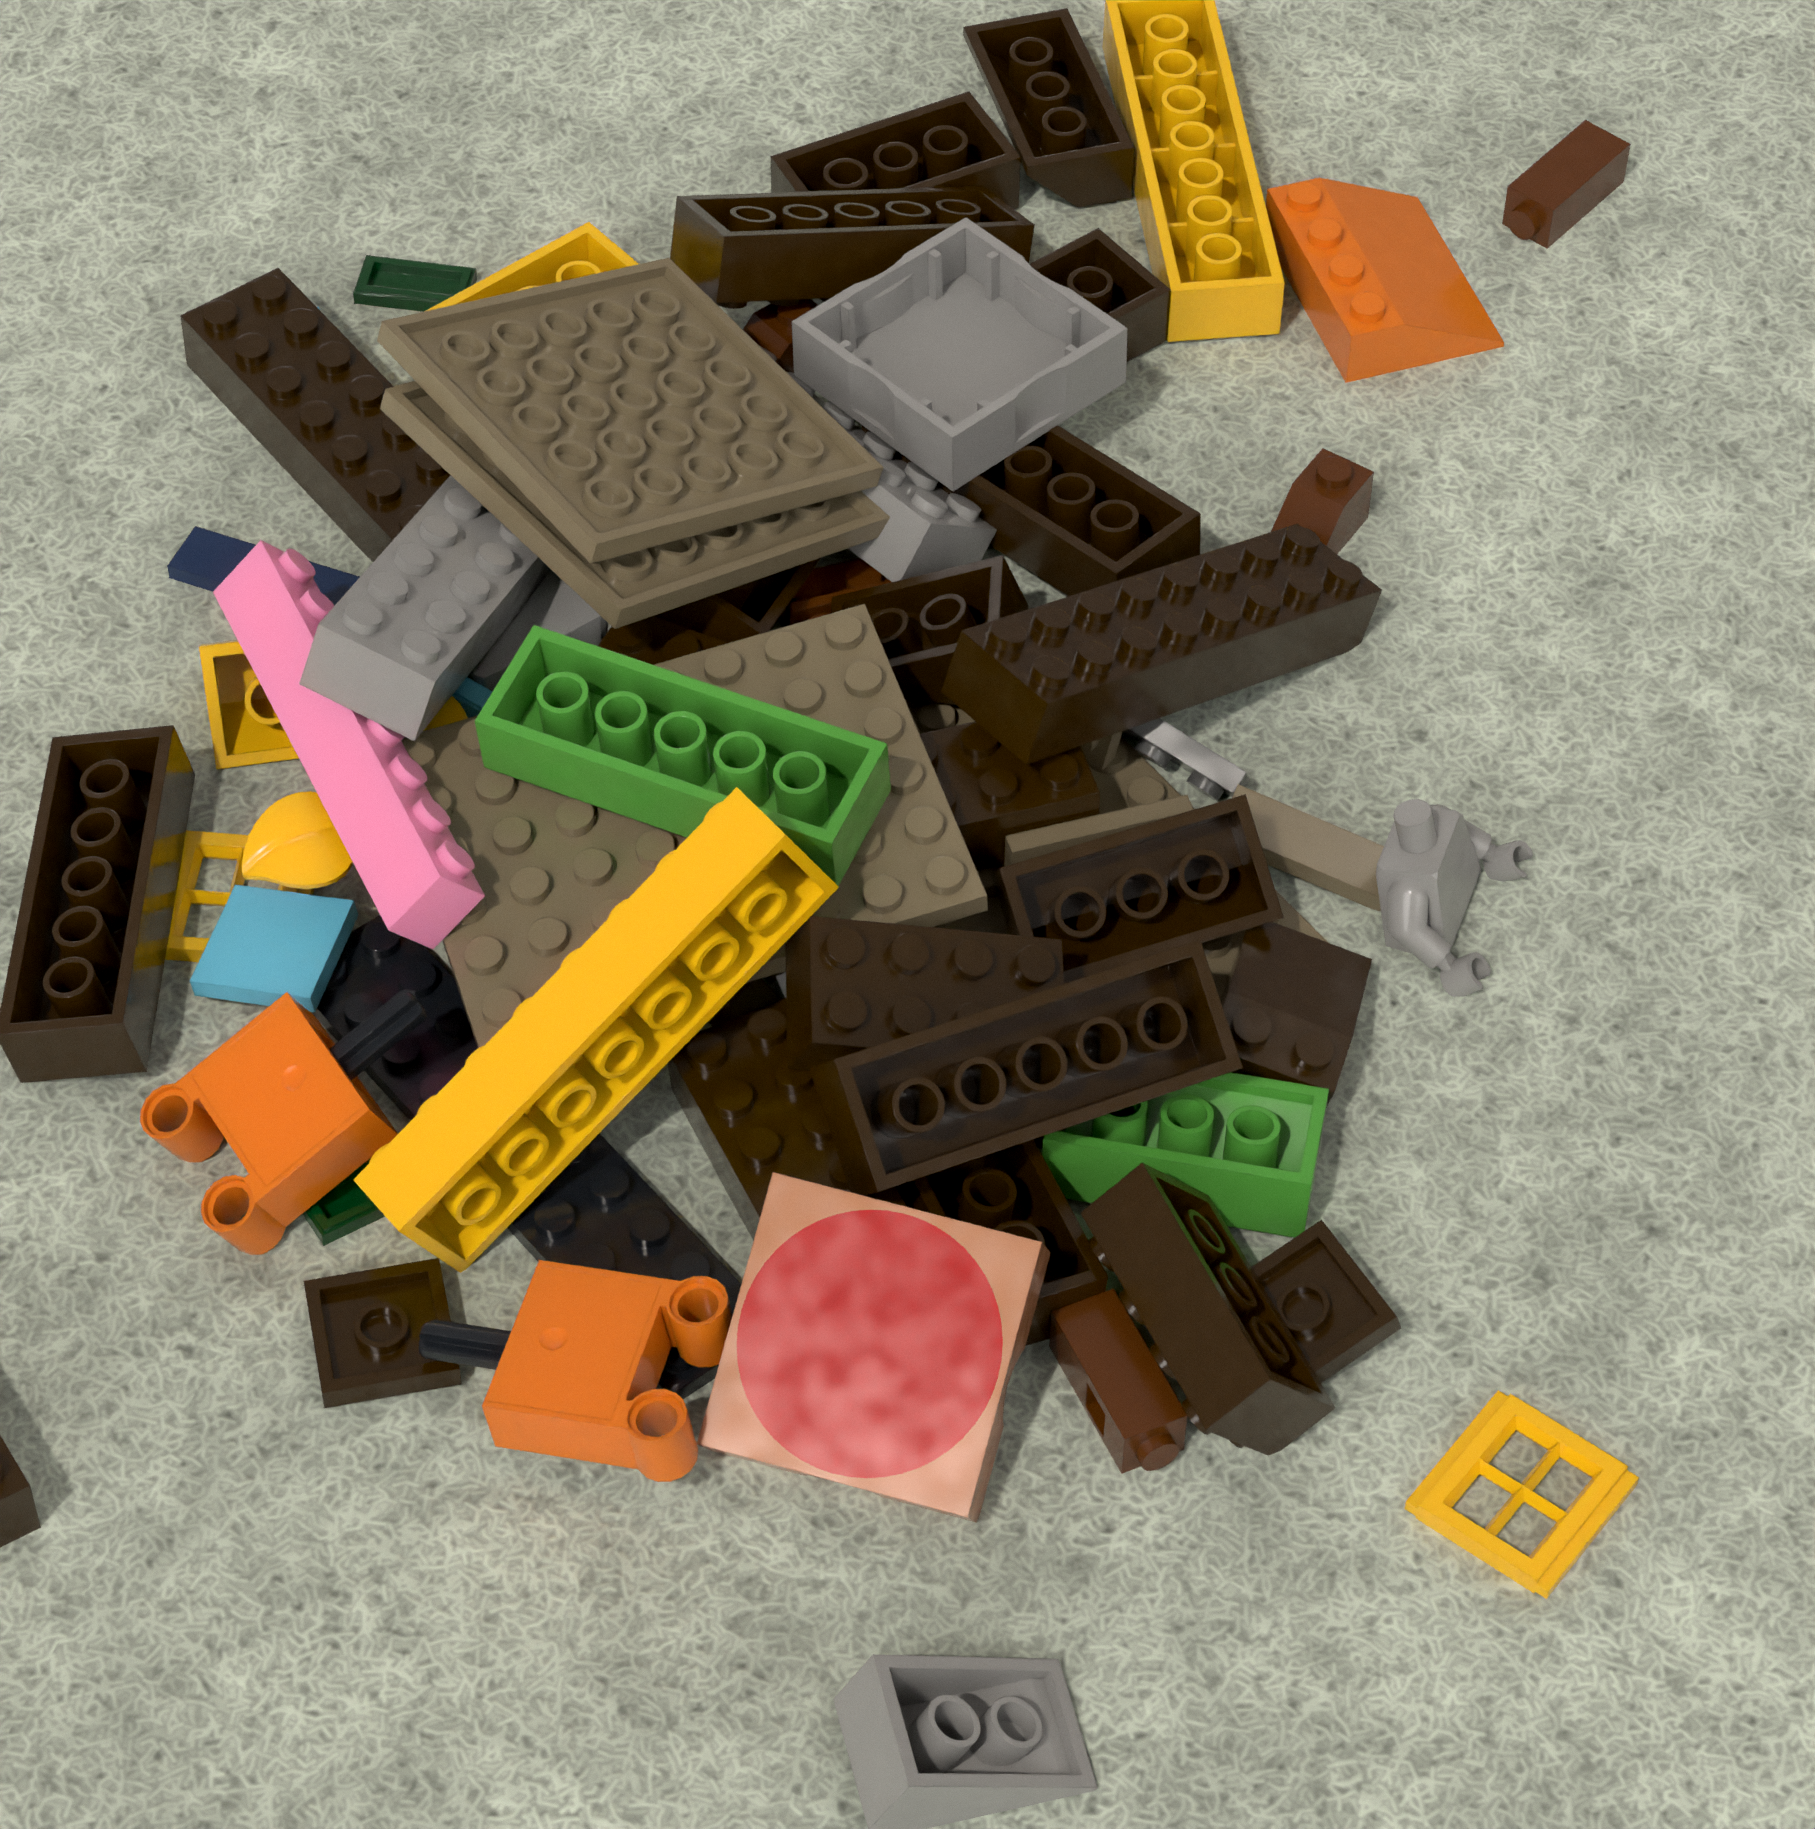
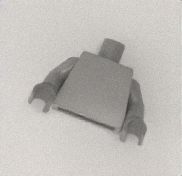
(1428, 882)

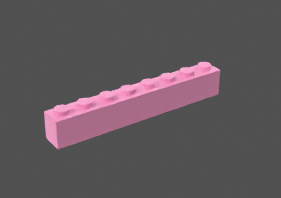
(356, 765)

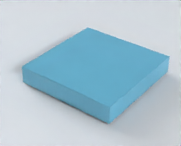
(274, 946)

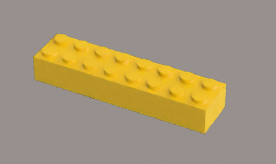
(1193, 168)
(595, 1033)

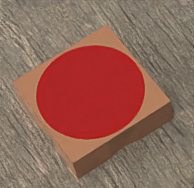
(874, 1346)

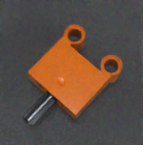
(287, 1111)
(588, 1362)

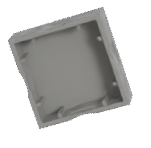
(959, 353)

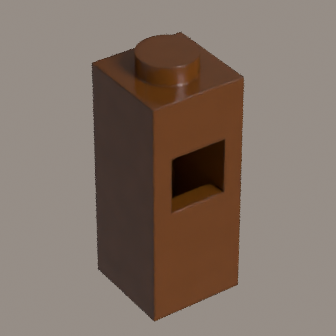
(1565, 184)
(1118, 1382)

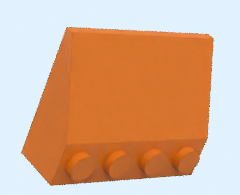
(1375, 278)

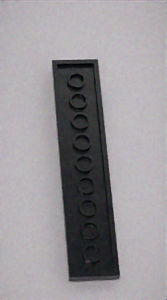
(595, 1209)

